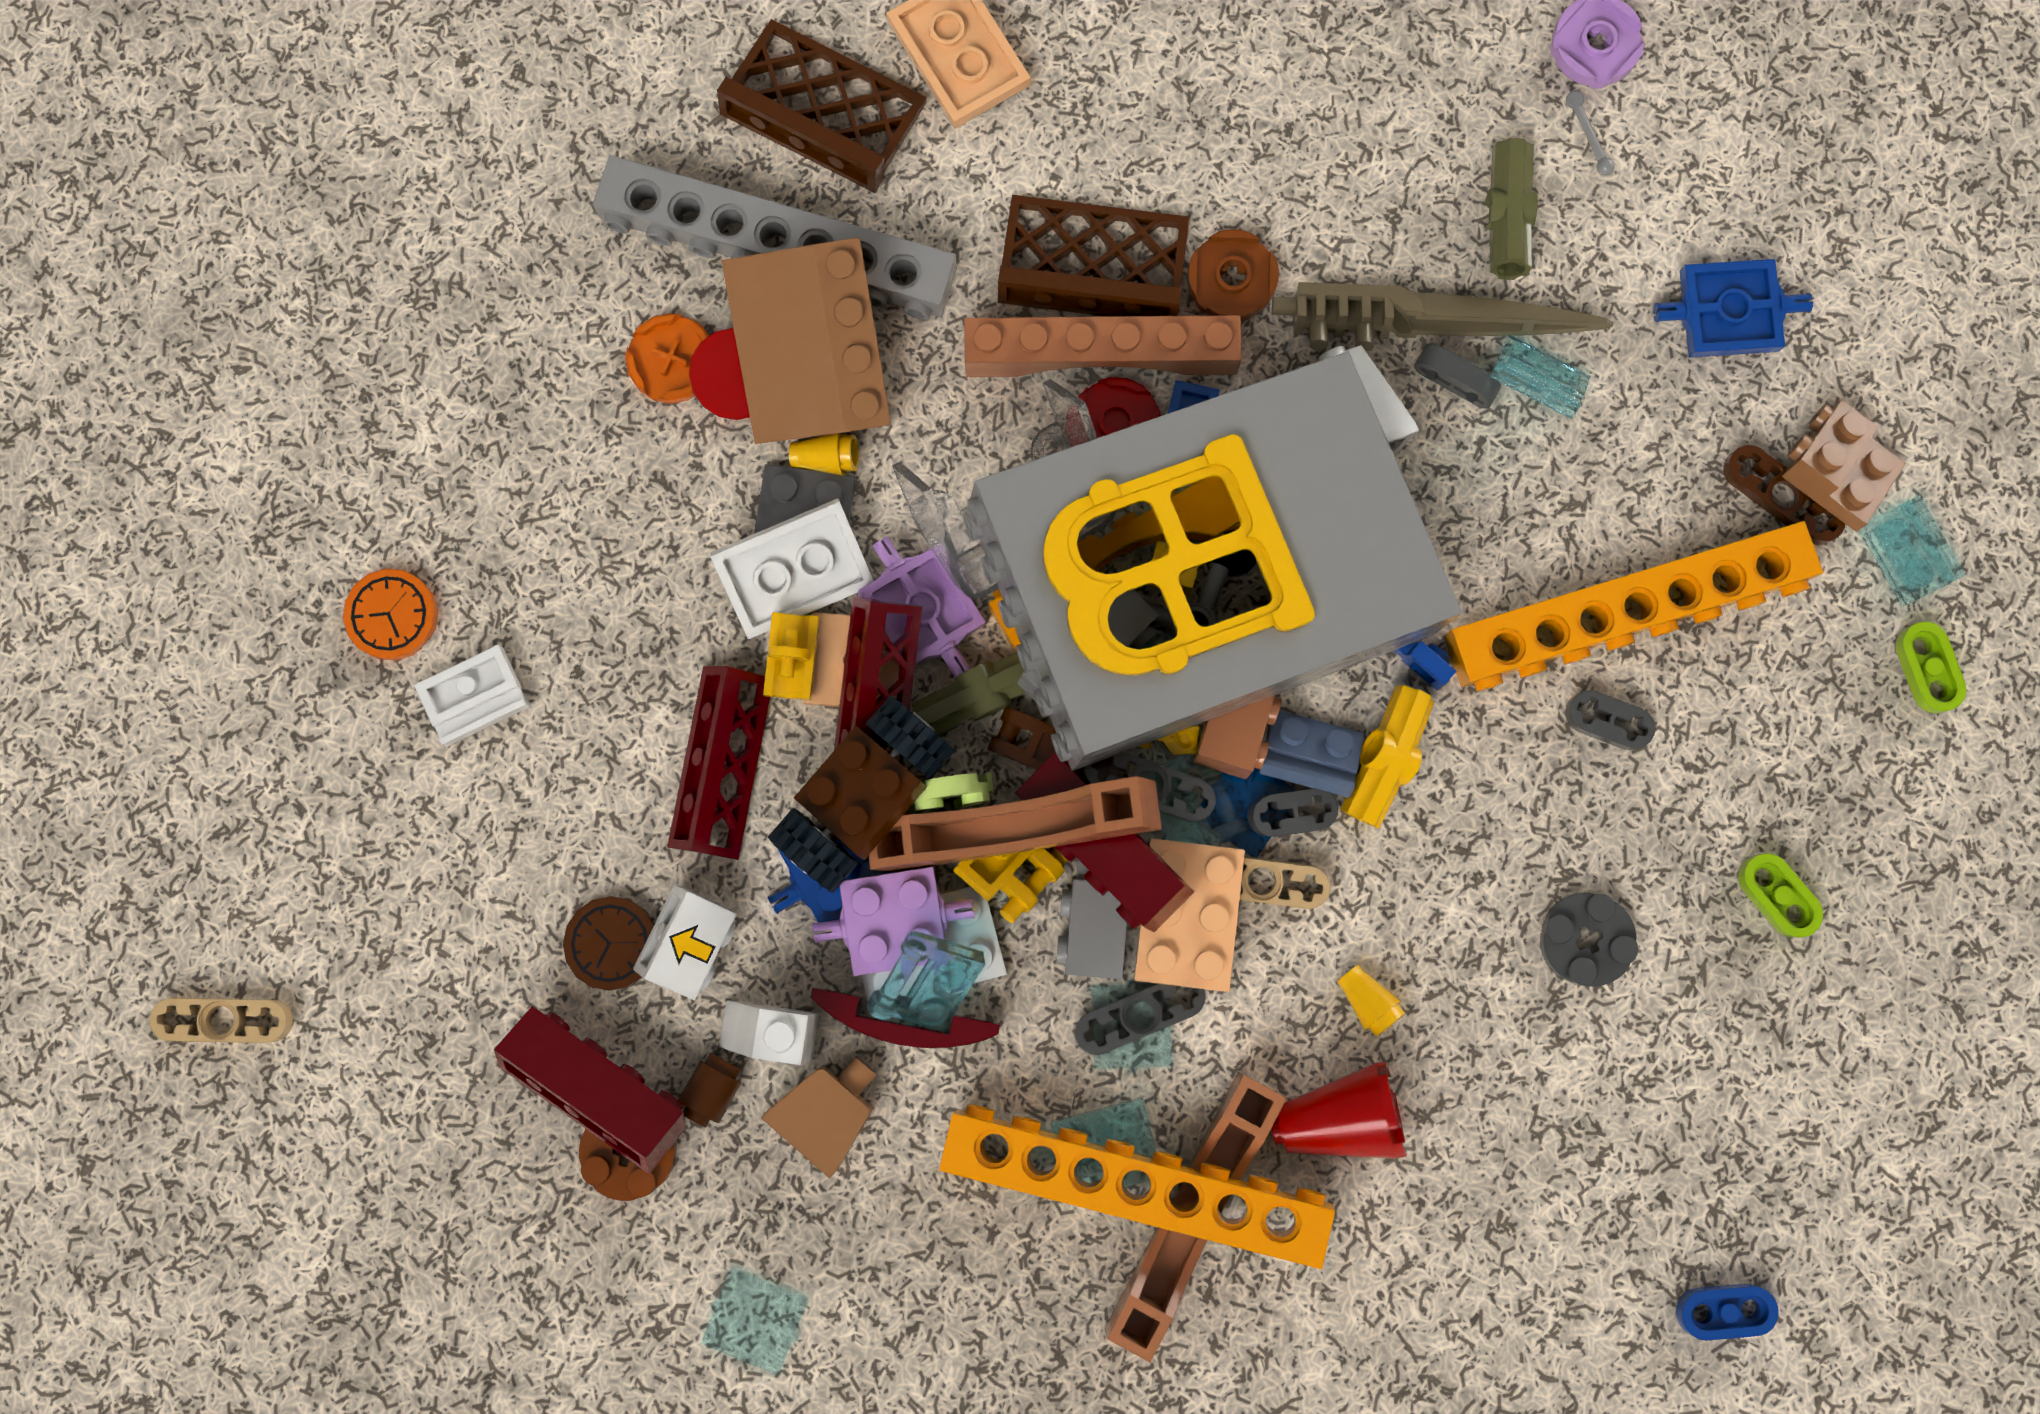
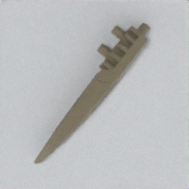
(1416, 313)

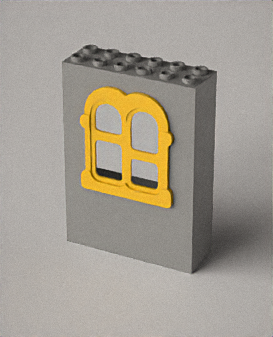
(1314, 507)

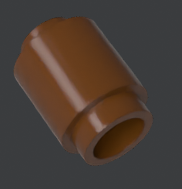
(710, 1090)

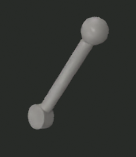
(1575, 100)

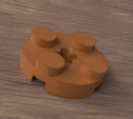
(1250, 257)
(617, 1181)

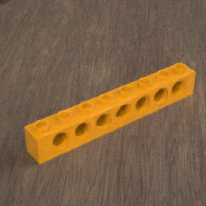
(1785, 550)
(1301, 1243)

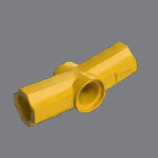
(1389, 755)

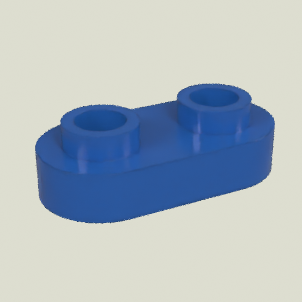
(1725, 1313)

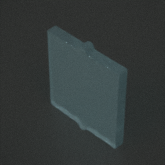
(1148, 1051)
(754, 1321)

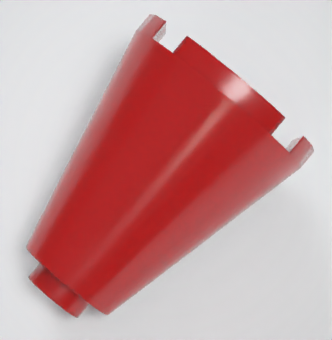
(1344, 1118)

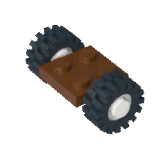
(860, 794)

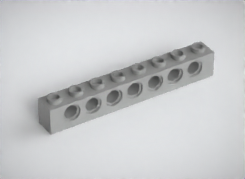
(629, 183)

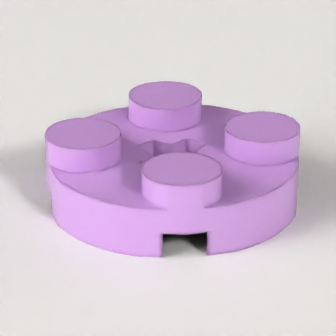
(1590, 65)

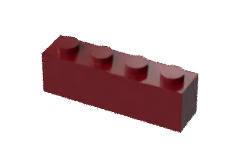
(1120, 864)
(591, 1088)

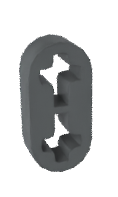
(1457, 375)
(1614, 710)
(1293, 823)

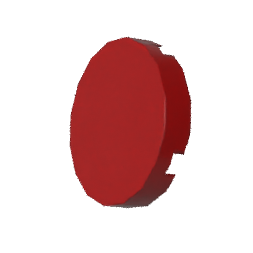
(718, 376)
(1121, 394)

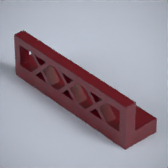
(864, 662)
(706, 766)

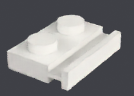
(472, 695)

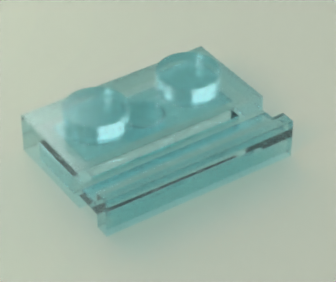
(1540, 376)
(1911, 551)

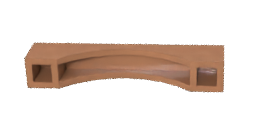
(1148, 342)
(1234, 740)
(1054, 820)
(1170, 1257)

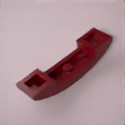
(846, 1010)

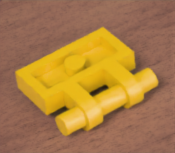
(996, 873)

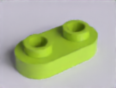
(1935, 665)
(1779, 894)

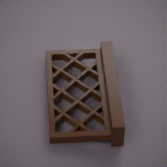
(797, 129)
(1078, 291)

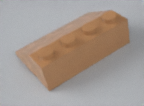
(806, 341)

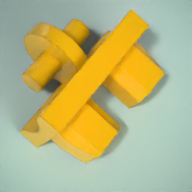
(791, 656)

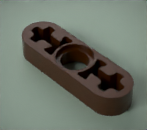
(1748, 486)

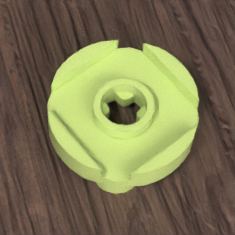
(962, 789)

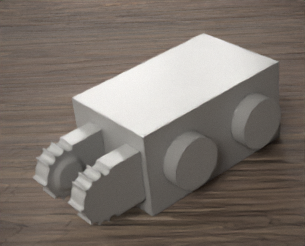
(1094, 931)

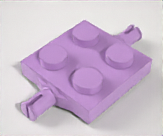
(946, 610)
(883, 910)

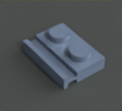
(1313, 754)

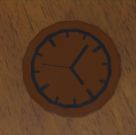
(606, 942)

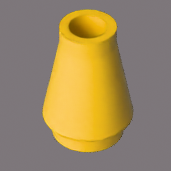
(826, 453)
(1371, 1002)

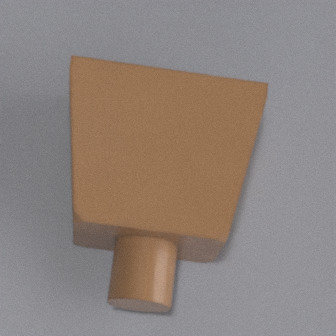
(824, 1114)

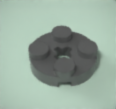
(1614, 948)

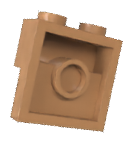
(1843, 464)

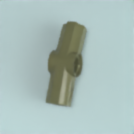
(1511, 208)
(972, 695)

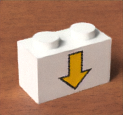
(685, 942)

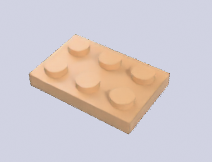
(959, 55)
(1199, 938)

